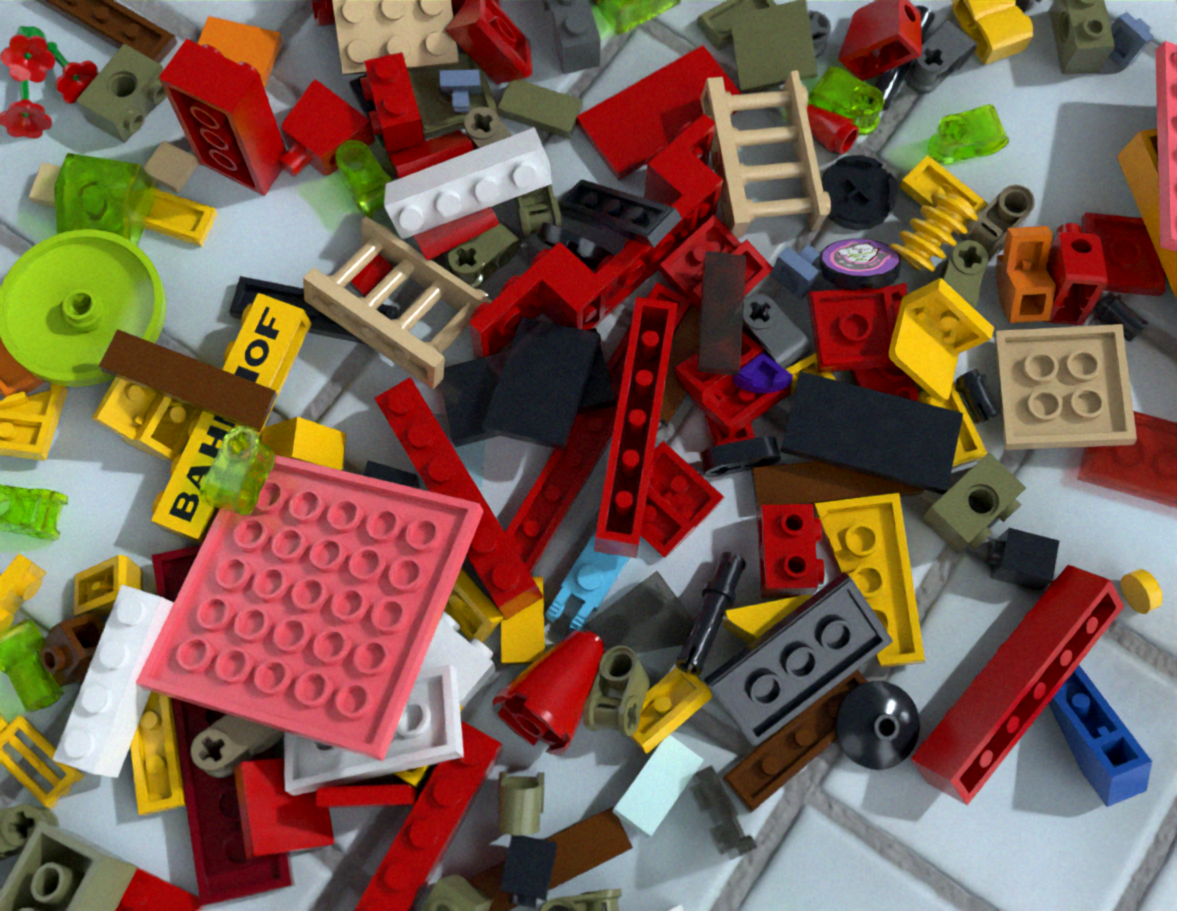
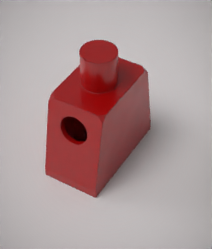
(881, 38)
(318, 128)
(1078, 272)

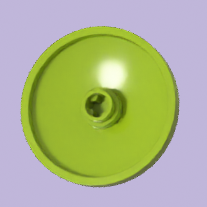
(70, 300)

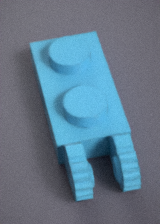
(588, 583)

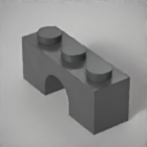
(574, 34)

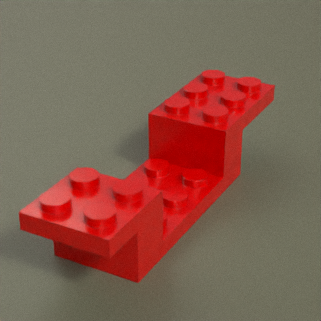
(582, 299)

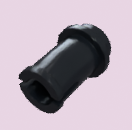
(1117, 312)
(977, 395)

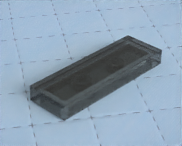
(721, 313)

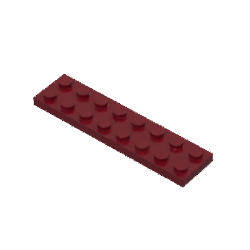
(213, 802)

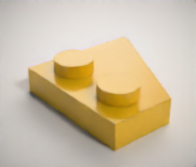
(30, 422)

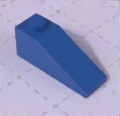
(1100, 740)

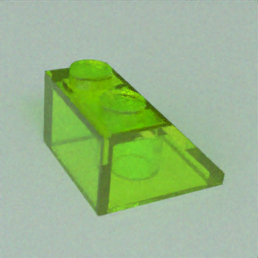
(103, 196)

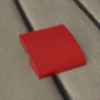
(685, 265)
(721, 399)
(675, 501)

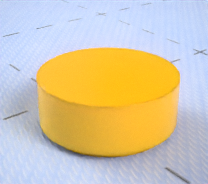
(1141, 591)

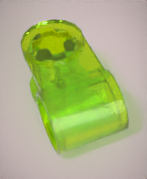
(848, 97)
(968, 135)
(363, 183)
(237, 477)
(32, 511)

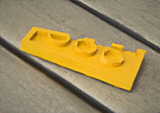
(873, 550)

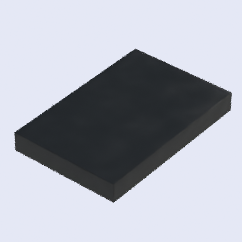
(542, 383)

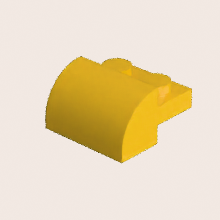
(146, 418)

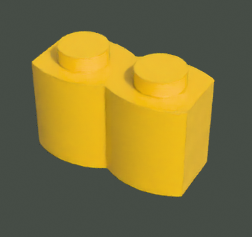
(996, 27)

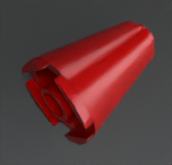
(551, 693)

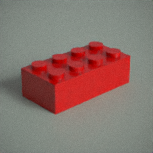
(224, 115)

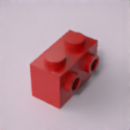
(394, 102)
(789, 550)

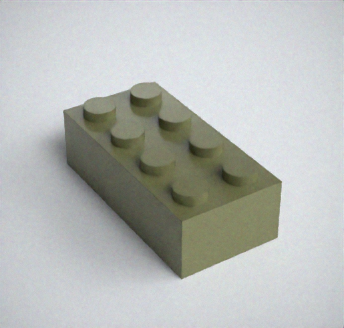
(65, 874)

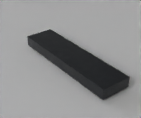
(619, 212)
(321, 324)

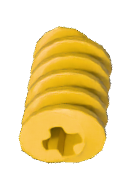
(935, 229)

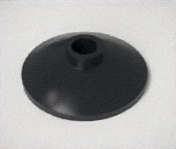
(859, 722)

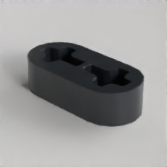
(740, 456)

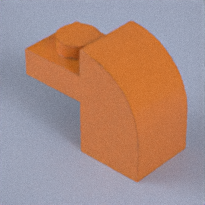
(1021, 275)

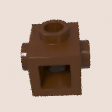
(71, 648)

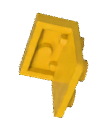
(931, 334)

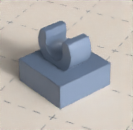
(1130, 39)
(459, 85)
(796, 270)

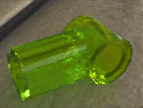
(24, 666)

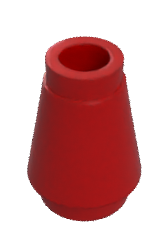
(832, 129)

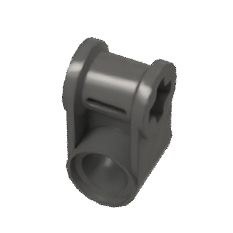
(940, 56)
(775, 333)

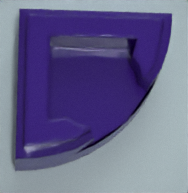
(763, 376)

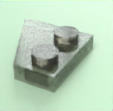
(644, 618)
(711, 796)

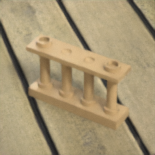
(735, 208)
(392, 336)

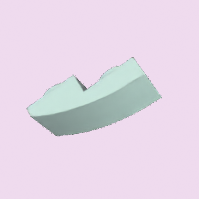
(657, 786)

